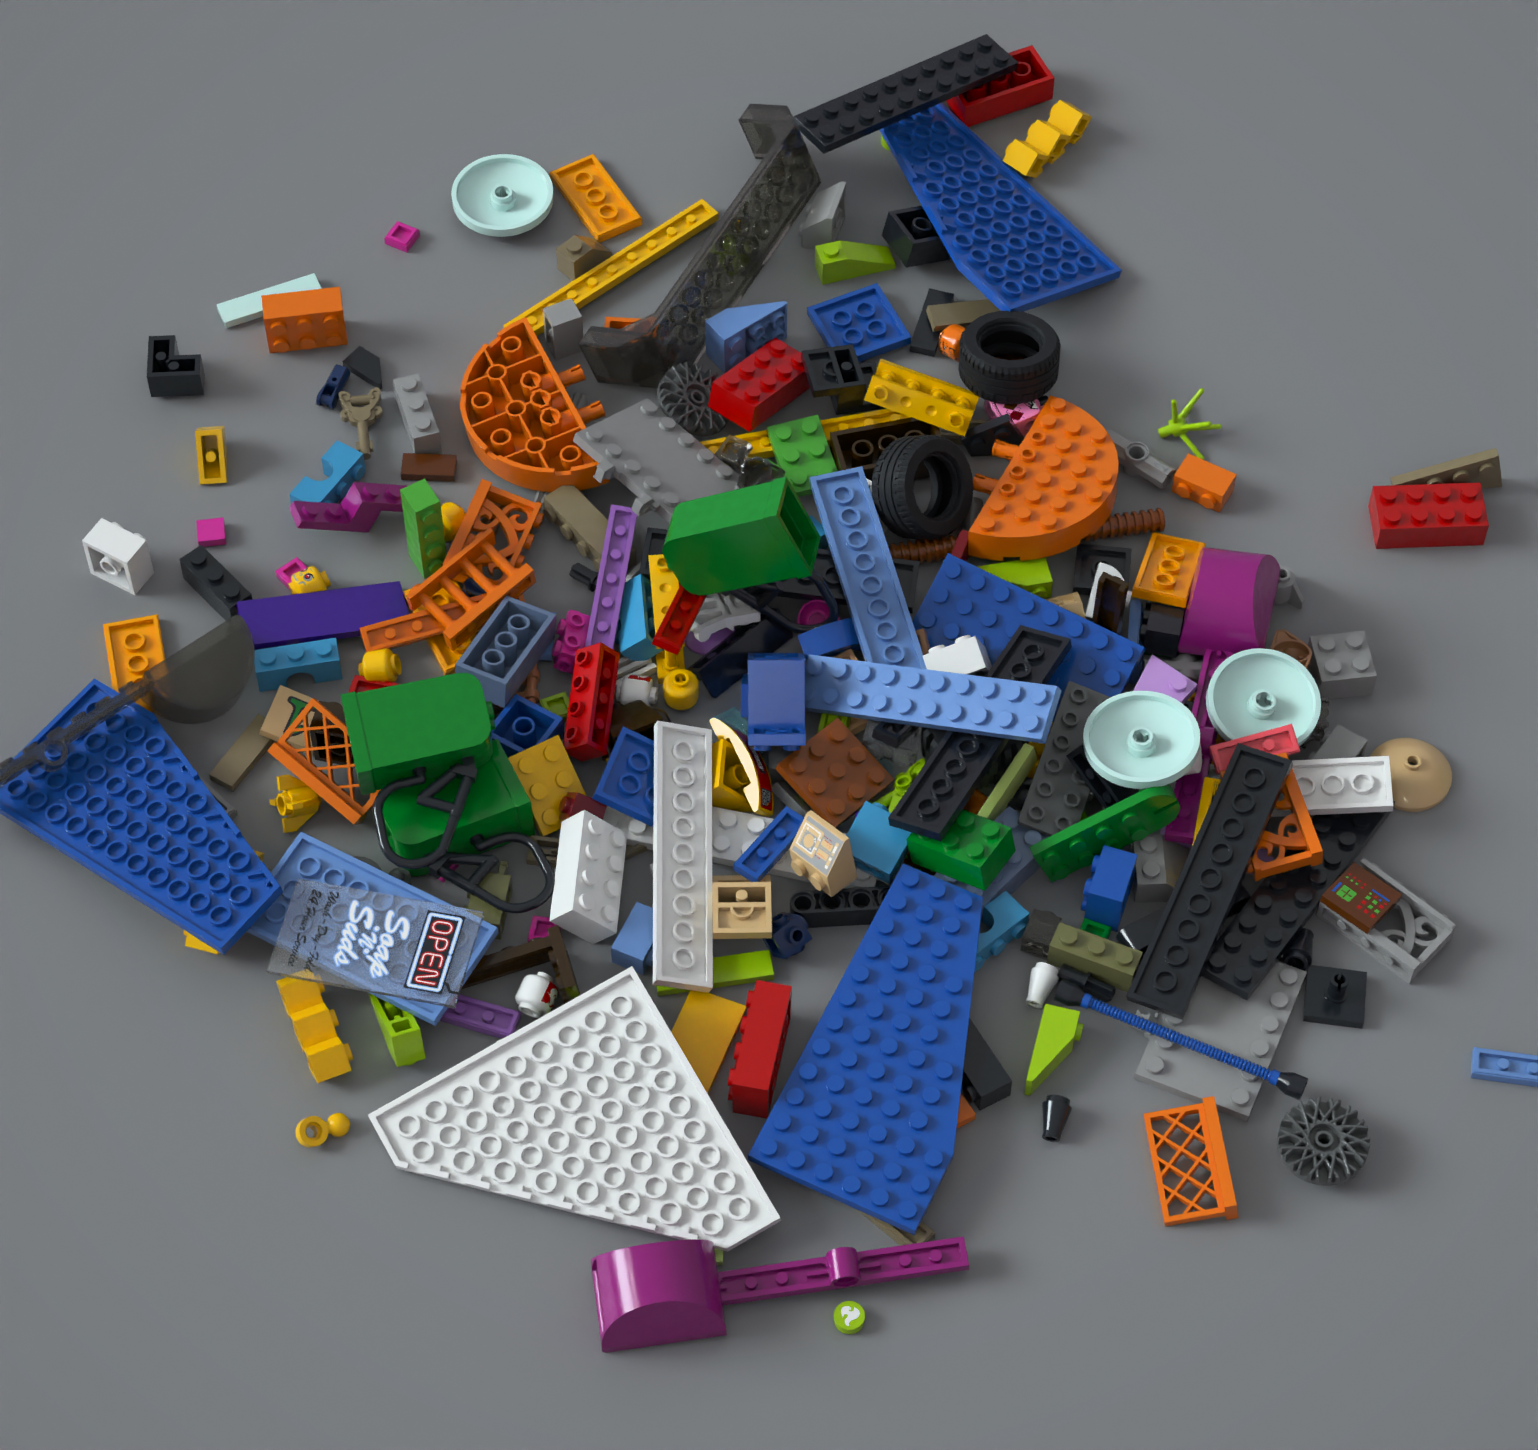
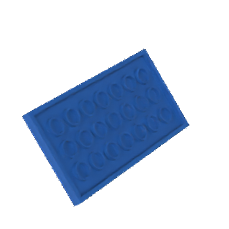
(985, 606)

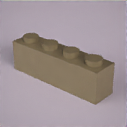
(580, 522)

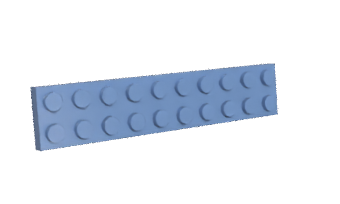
(866, 569)
(930, 698)

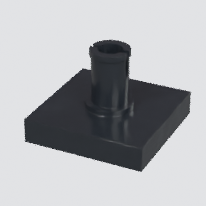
(1335, 996)

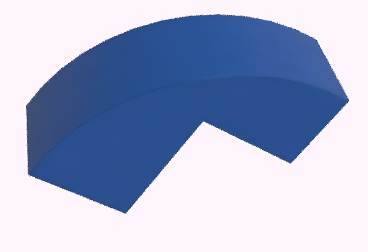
(830, 639)

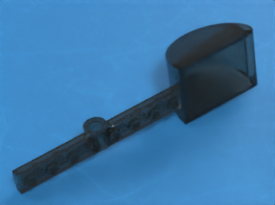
(184, 688)

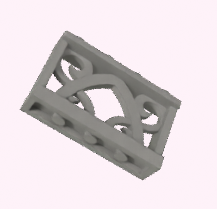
(1376, 944)

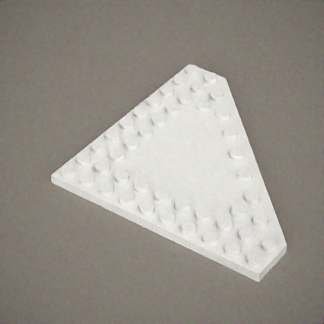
(586, 1119)

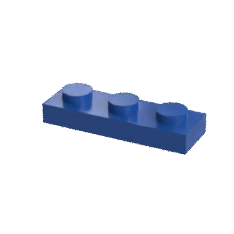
(769, 846)

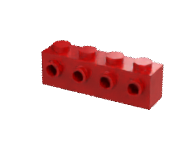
(591, 702)

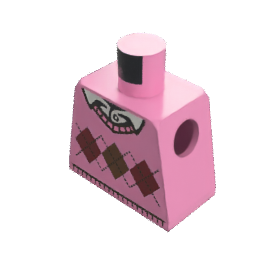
(1021, 414)

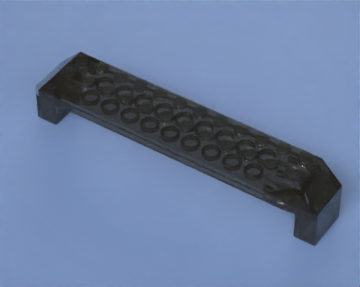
(724, 263)

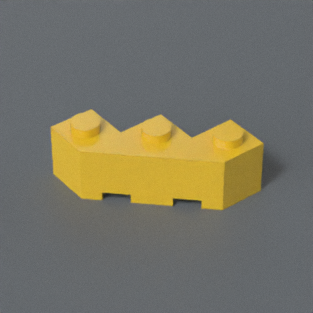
(1047, 139)
(315, 1028)

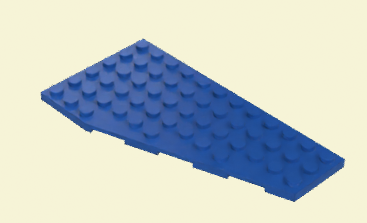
(991, 218)
(143, 823)
(883, 1071)

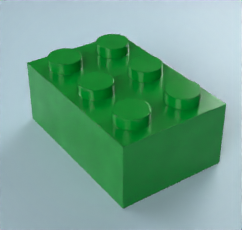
(969, 852)

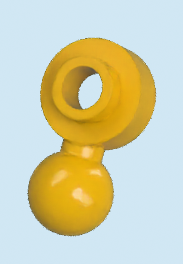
(337, 1125)

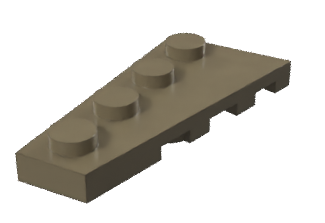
(1474, 468)

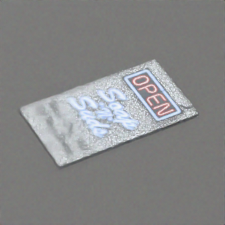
(375, 943)

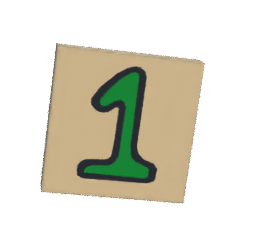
(282, 713)

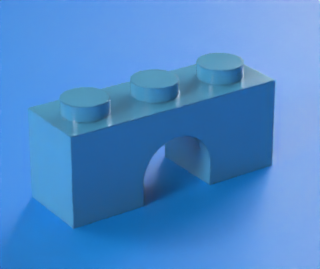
(342, 466)
(278, 663)
(1006, 921)

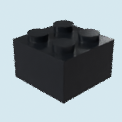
(913, 237)

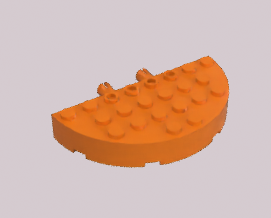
(523, 416)
(1052, 490)

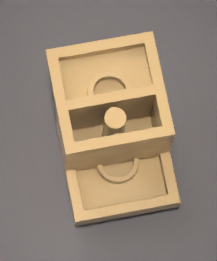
(741, 907)

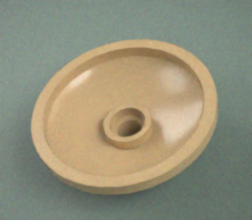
(1417, 785)

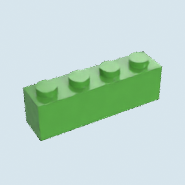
(423, 527)

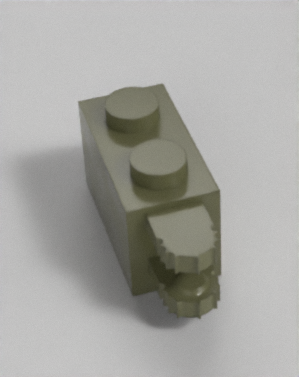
(500, 886)

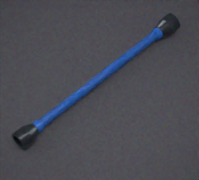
(1288, 1082)

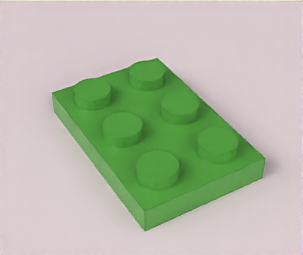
(801, 451)

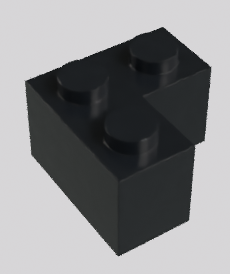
(173, 373)

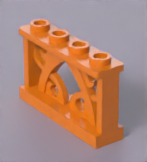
(483, 507)
(1303, 839)

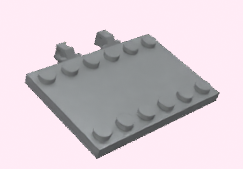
(654, 459)
(1229, 1023)

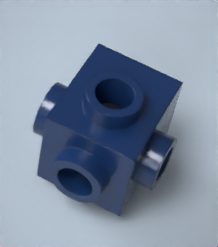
(788, 935)

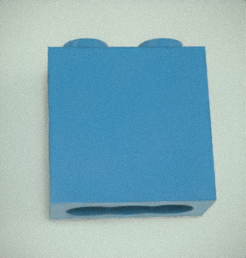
(877, 845)

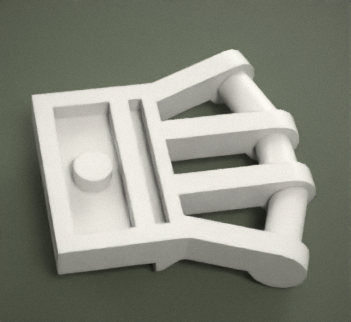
(722, 612)

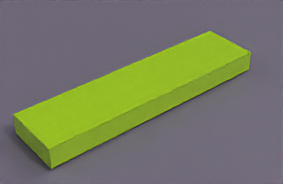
(734, 970)

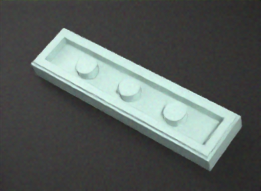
(250, 305)

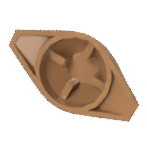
(1291, 645)

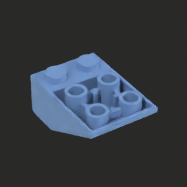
(742, 331)

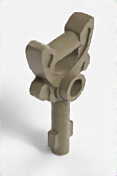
(361, 416)

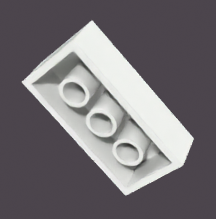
(588, 877)

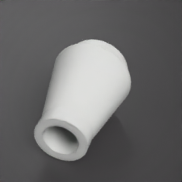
(1042, 981)

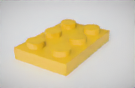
(546, 778)

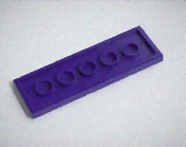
(320, 614)

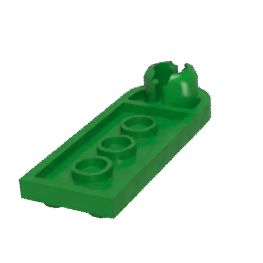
(1114, 827)

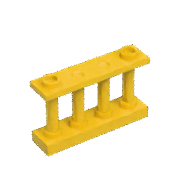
(922, 397)
(663, 588)

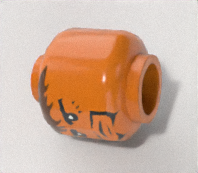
(950, 341)

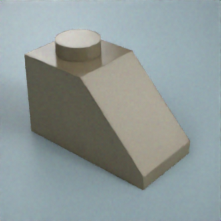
(580, 255)

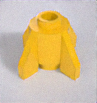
(295, 801)

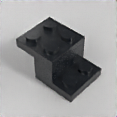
(839, 375)

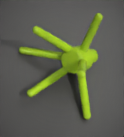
(1179, 426)

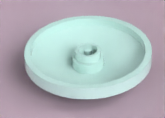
(502, 195)
(1260, 693)
(1141, 739)

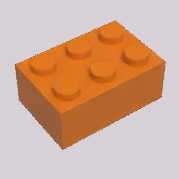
(304, 320)

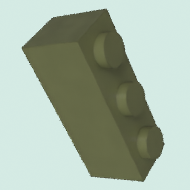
(1091, 953)

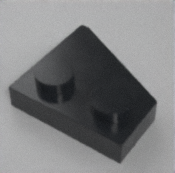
(981, 438)

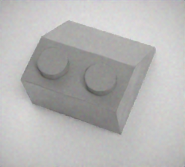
(824, 217)
(1156, 868)

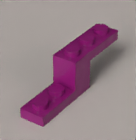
(356, 511)

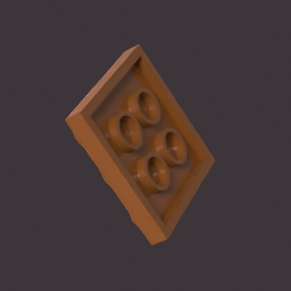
(834, 773)

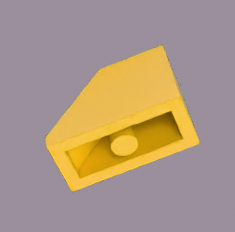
(211, 454)

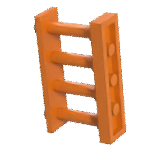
(476, 613)

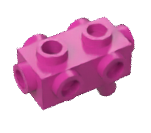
(572, 636)

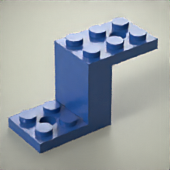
(776, 700)

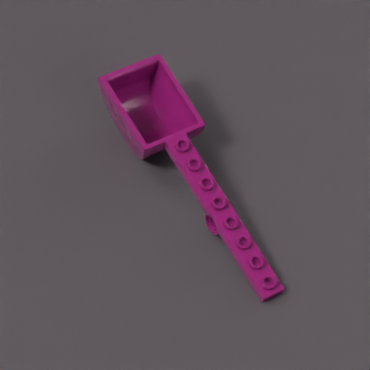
(1224, 615)
(677, 1295)

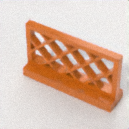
(314, 776)
(1217, 1158)

